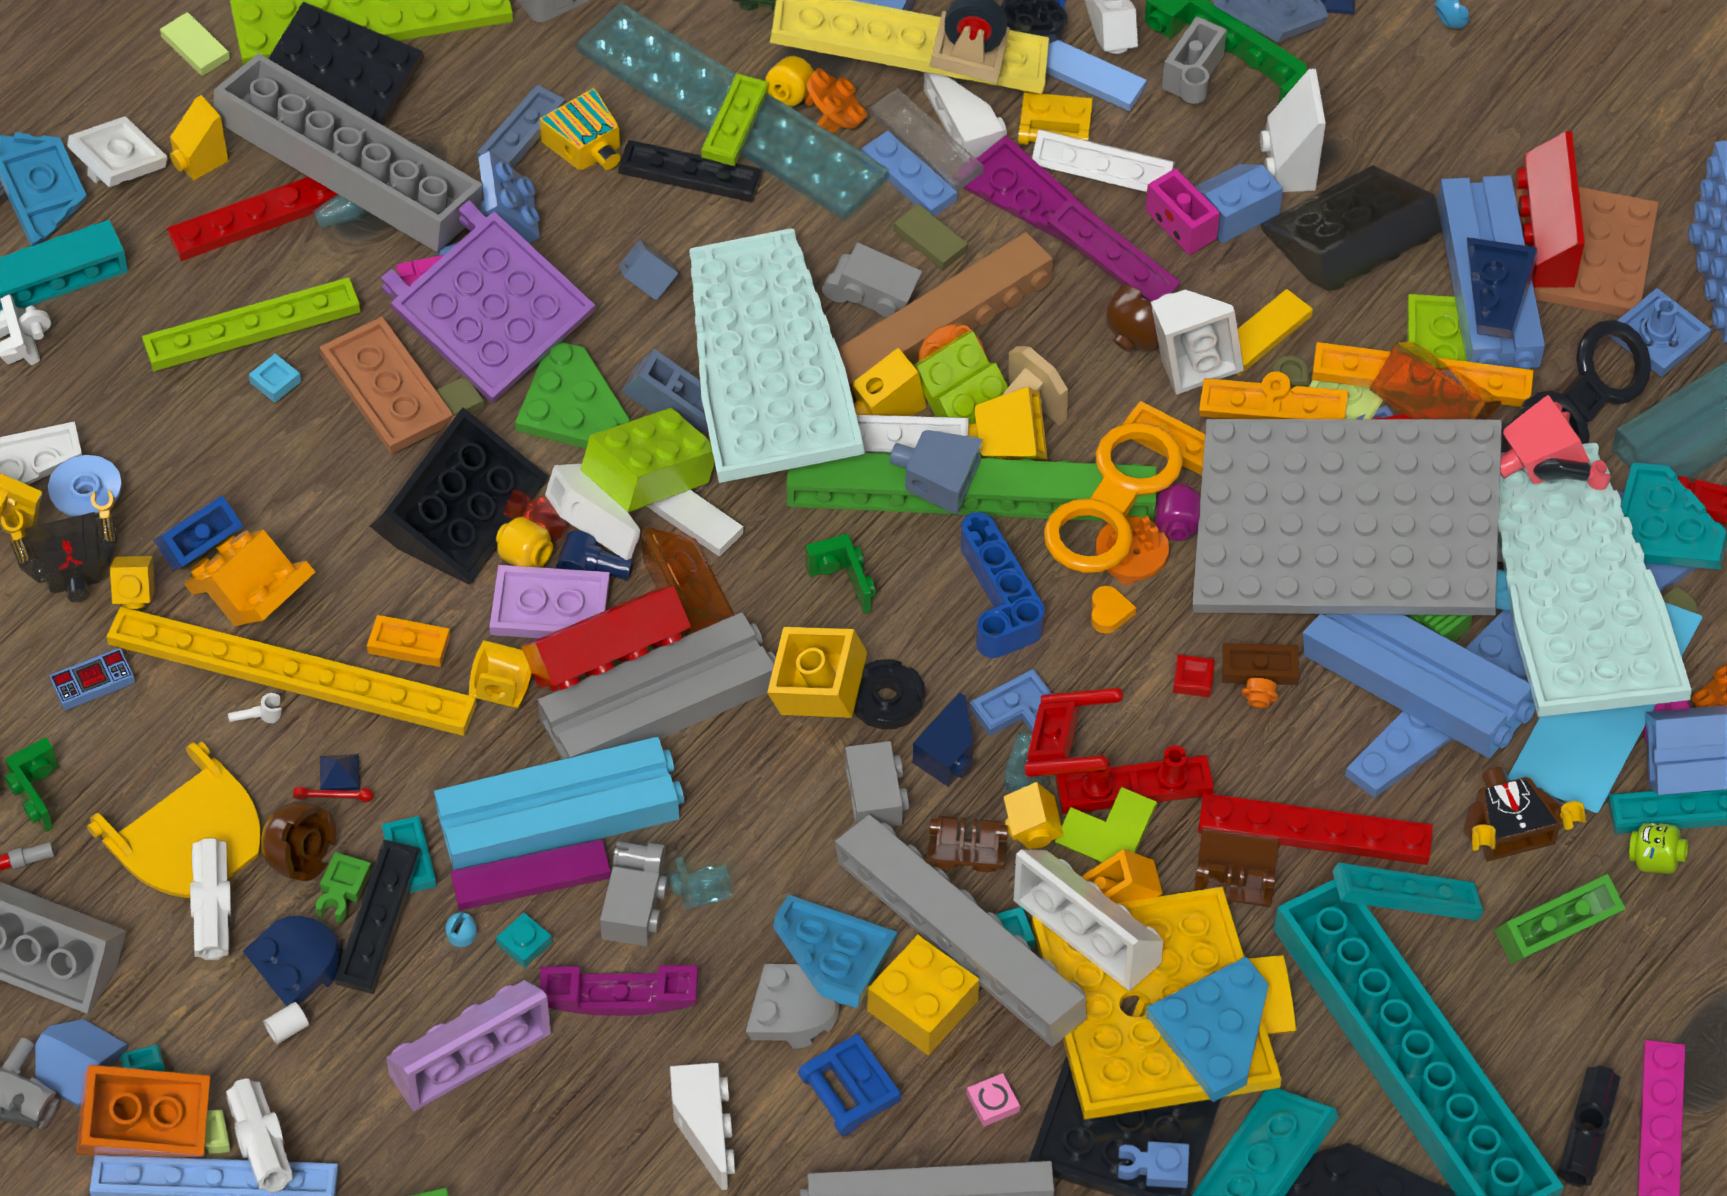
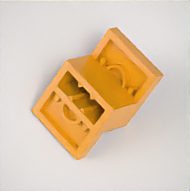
(248, 577)

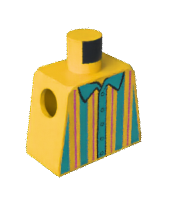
(583, 132)

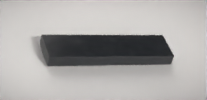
(689, 171)
(378, 916)

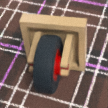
(971, 39)

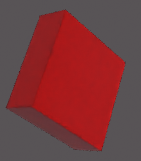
(1193, 676)

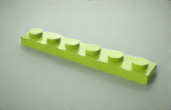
(251, 324)

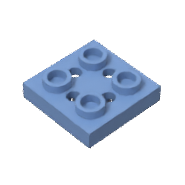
(509, 196)
(1665, 324)

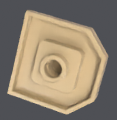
(1033, 371)

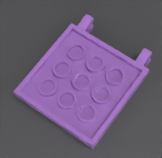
(490, 304)

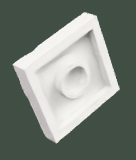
(116, 152)

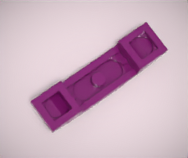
(620, 994)

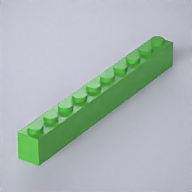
(998, 488)

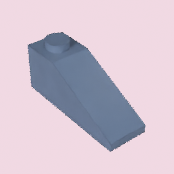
(662, 385)

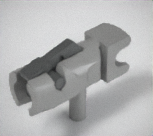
(24, 1099)

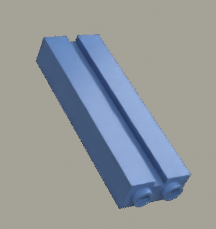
(1487, 213)
(1423, 676)
(1687, 750)

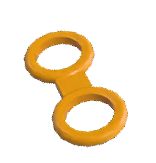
(1113, 497)

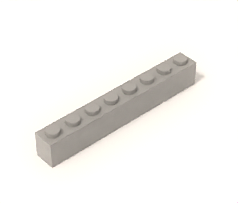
(962, 929)

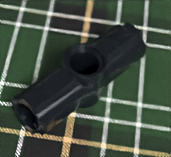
(1584, 1144)

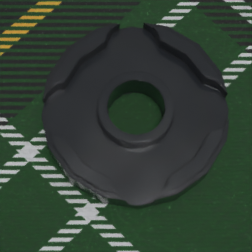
(889, 712)

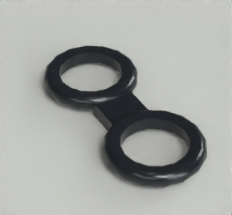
(1587, 392)

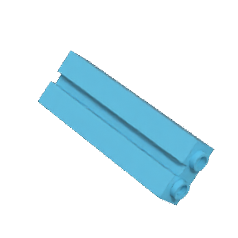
(559, 804)

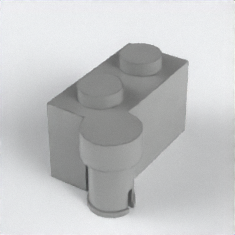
(872, 281)
(633, 894)

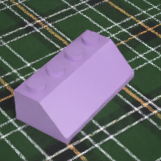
(470, 1044)

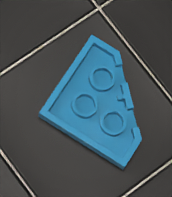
(833, 948)
(1215, 1026)

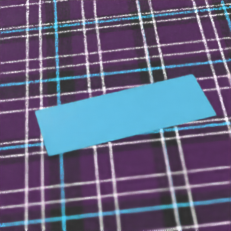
(1584, 751)

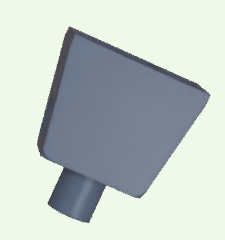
(939, 467)

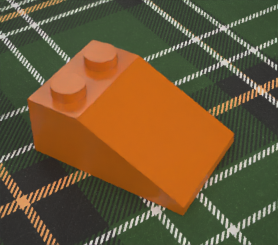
(142, 1113)

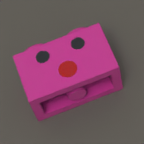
(1182, 211)

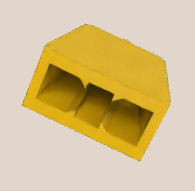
(889, 388)
(1011, 426)

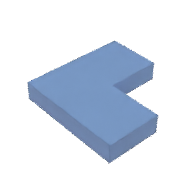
(1010, 703)

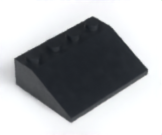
(457, 498)

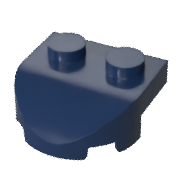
(296, 957)

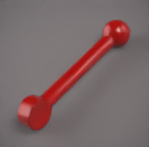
(364, 794)

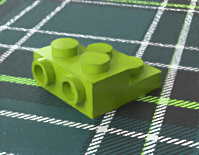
(959, 378)

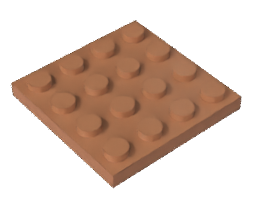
(1614, 253)

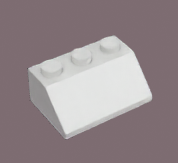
(1196, 339)

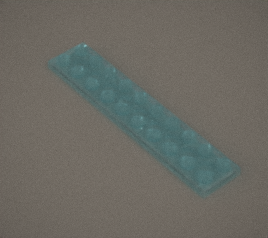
(695, 90)

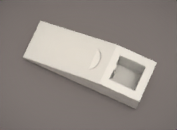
(592, 509)
(699, 1116)

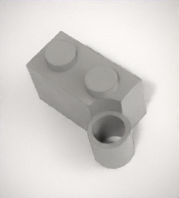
(1194, 61)

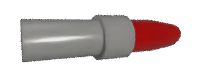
(20, 857)

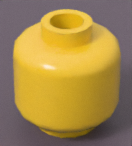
(789, 80)
(524, 543)

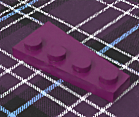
(1019, 185)

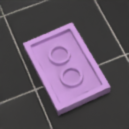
(544, 600)

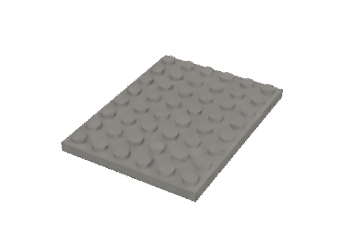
(1349, 517)

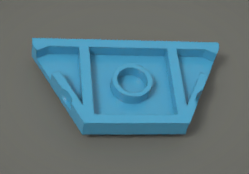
(39, 183)

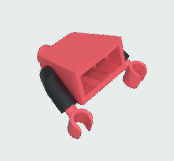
(1548, 447)

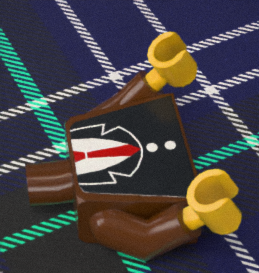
(1516, 816)

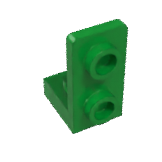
(838, 553)
(25, 767)

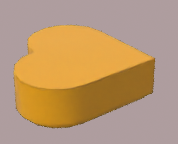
(1110, 609)

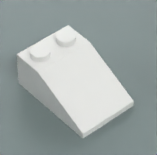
(1296, 136)

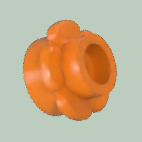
(1260, 692)

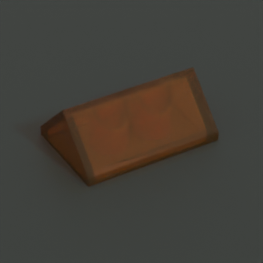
(1430, 388)
(681, 563)

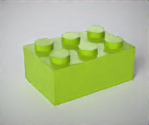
(648, 459)

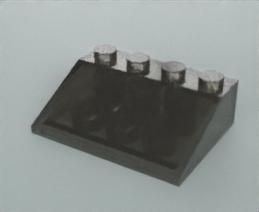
(1354, 227)

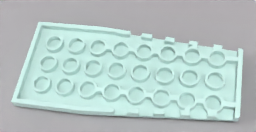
(768, 360)
(1584, 600)

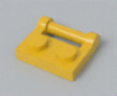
(1056, 114)

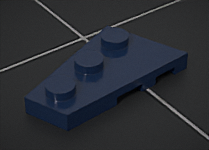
(1499, 284)

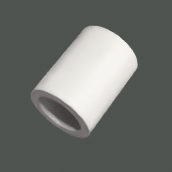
(286, 1023)

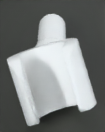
(267, 715)

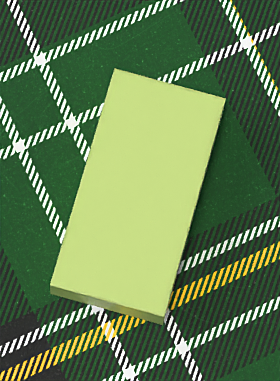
(194, 44)

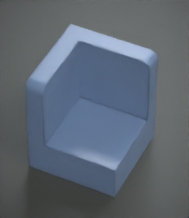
(648, 269)

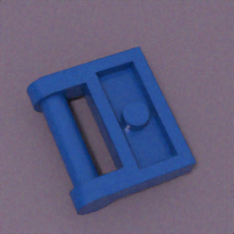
(861, 1078)

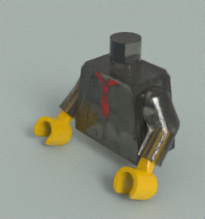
(67, 551)

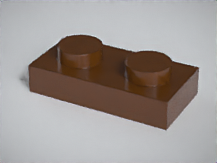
(1264, 661)

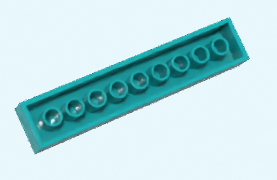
(1411, 1048)

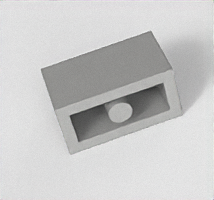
(874, 783)

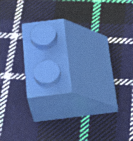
(1243, 197)

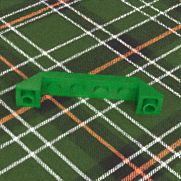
(1241, 40)

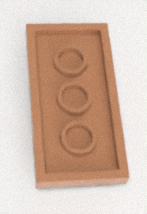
(386, 385)

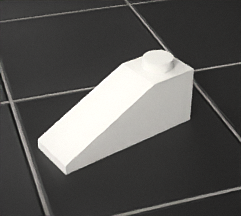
(1113, 24)
(963, 114)

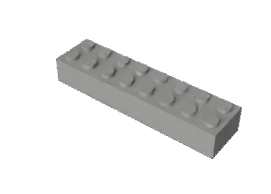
(346, 151)

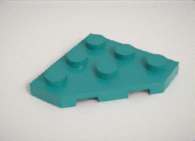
(1671, 520)

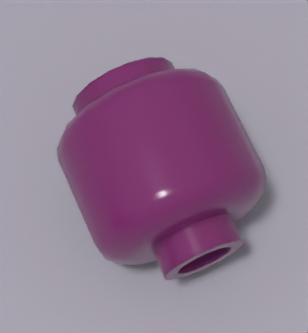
(1178, 512)

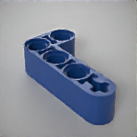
(1009, 608)

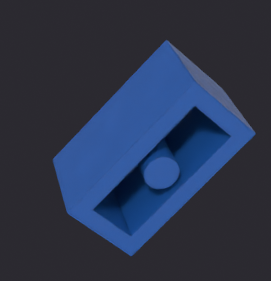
(198, 533)

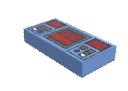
(92, 679)

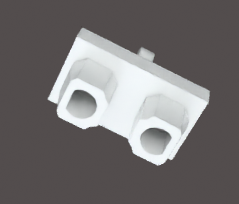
(24, 327)

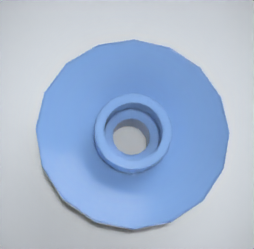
(83, 475)

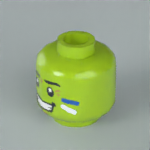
(1658, 848)

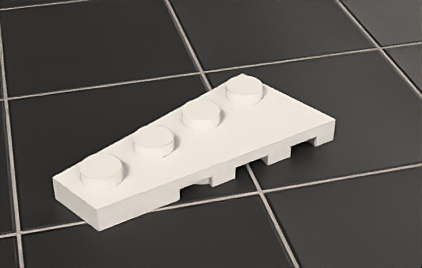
(38, 452)

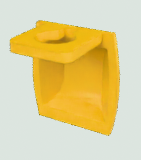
(499, 674)

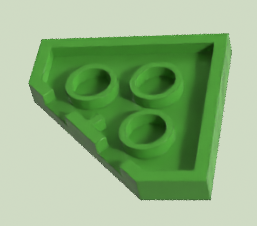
(569, 399)

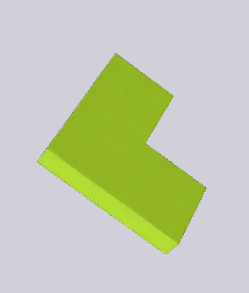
(1103, 839)

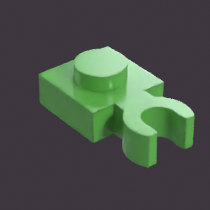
(342, 882)

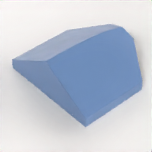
(66, 1052)

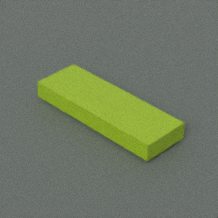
(735, 119)

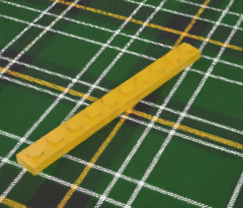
(292, 671)

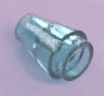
(337, 212)

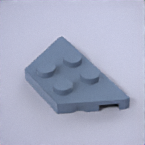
(1277, 17)

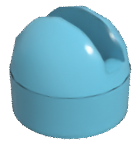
(467, 932)

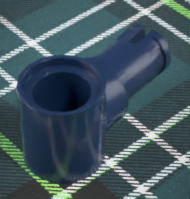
(583, 553)

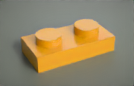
(408, 641)

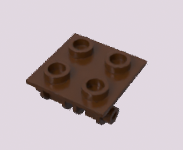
(949, 851)
(1239, 865)

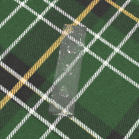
(927, 139)

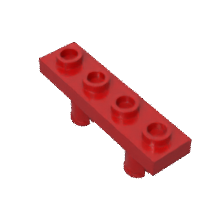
(1160, 781)

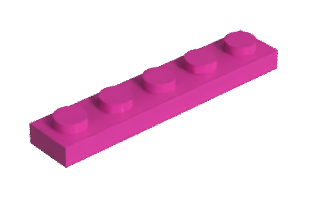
(1661, 1119)

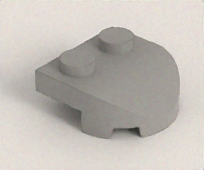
(789, 1007)

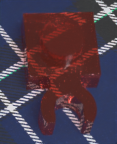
(537, 511)

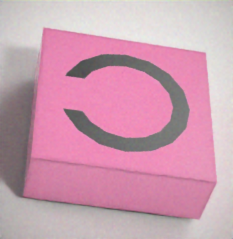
(993, 1100)

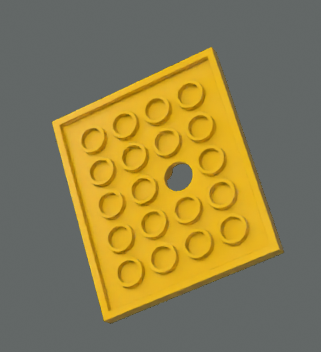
(1123, 1059)

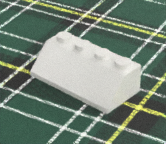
(1086, 917)

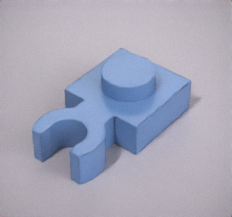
(1162, 1164)

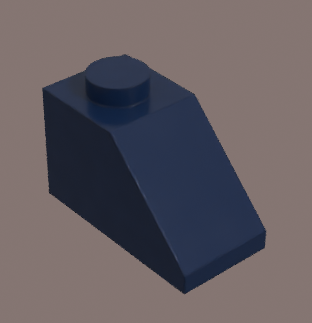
(946, 744)

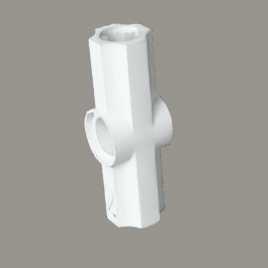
(210, 899)
(259, 1135)

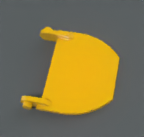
(161, 840)

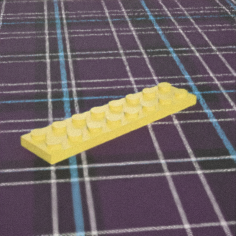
(895, 39)

